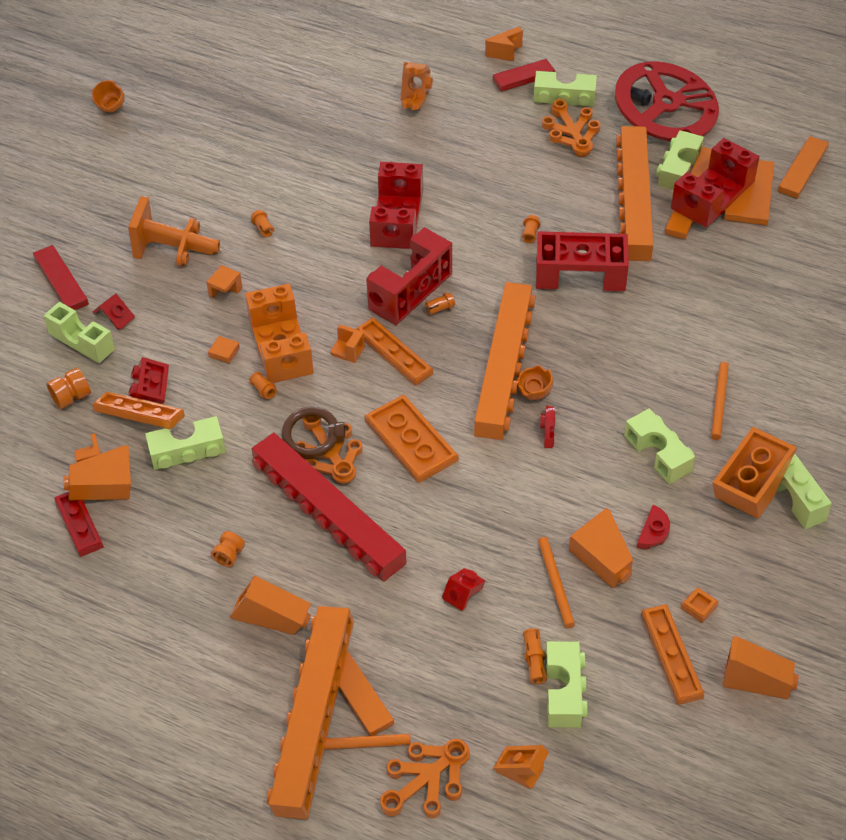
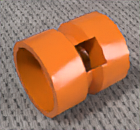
(65, 390)

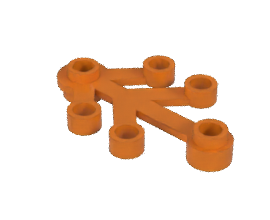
(581, 145)
(339, 466)
(427, 774)

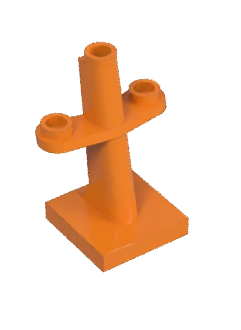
(144, 230)

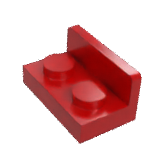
(149, 381)

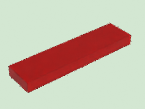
(60, 278)

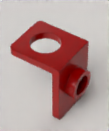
(116, 311)

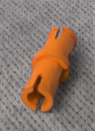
(534, 656)

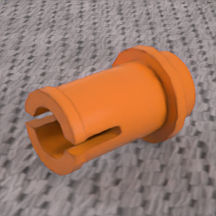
(260, 219)
(531, 225)
(440, 303)
(266, 389)

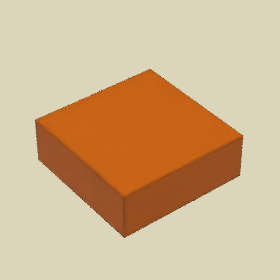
(223, 349)
(699, 605)

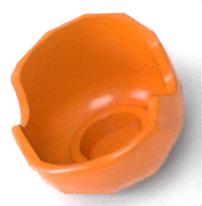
(108, 96)
(535, 383)

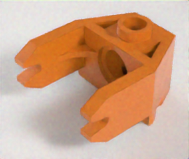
(411, 93)

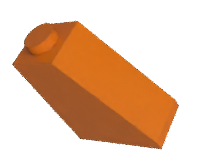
(100, 476)
(603, 549)
(271, 607)
(758, 670)

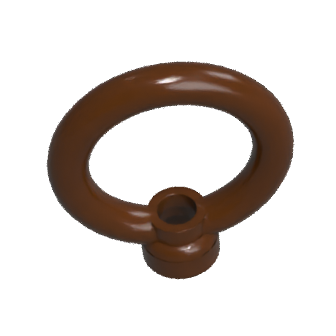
(335, 431)

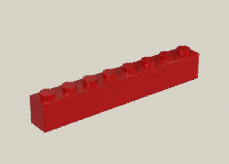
(329, 507)

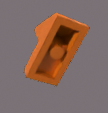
(504, 44)
(522, 763)

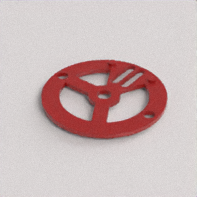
(693, 83)

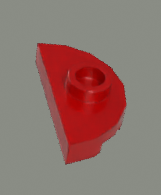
(547, 422)
(655, 529)

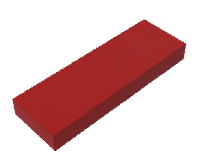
(521, 75)
(79, 524)

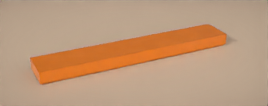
(678, 224)

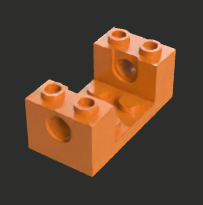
(277, 333)

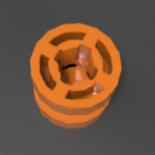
(226, 551)

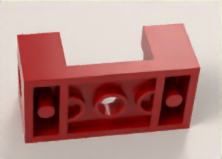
(727, 177)
(398, 205)
(560, 253)
(398, 296)

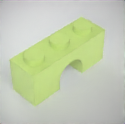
(578, 93)
(677, 161)
(91, 341)
(650, 431)
(169, 451)
(809, 501)
(566, 705)

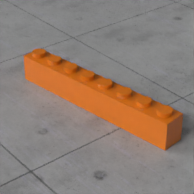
(635, 192)
(503, 361)
(311, 713)

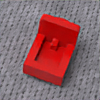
(462, 587)

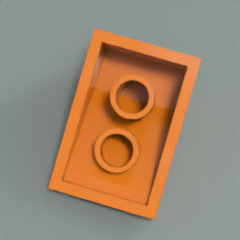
(754, 472)

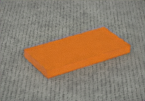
(754, 203)
(411, 438)

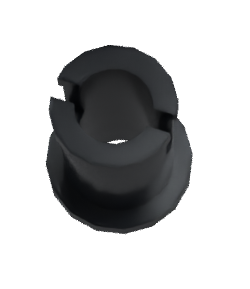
(640, 95)

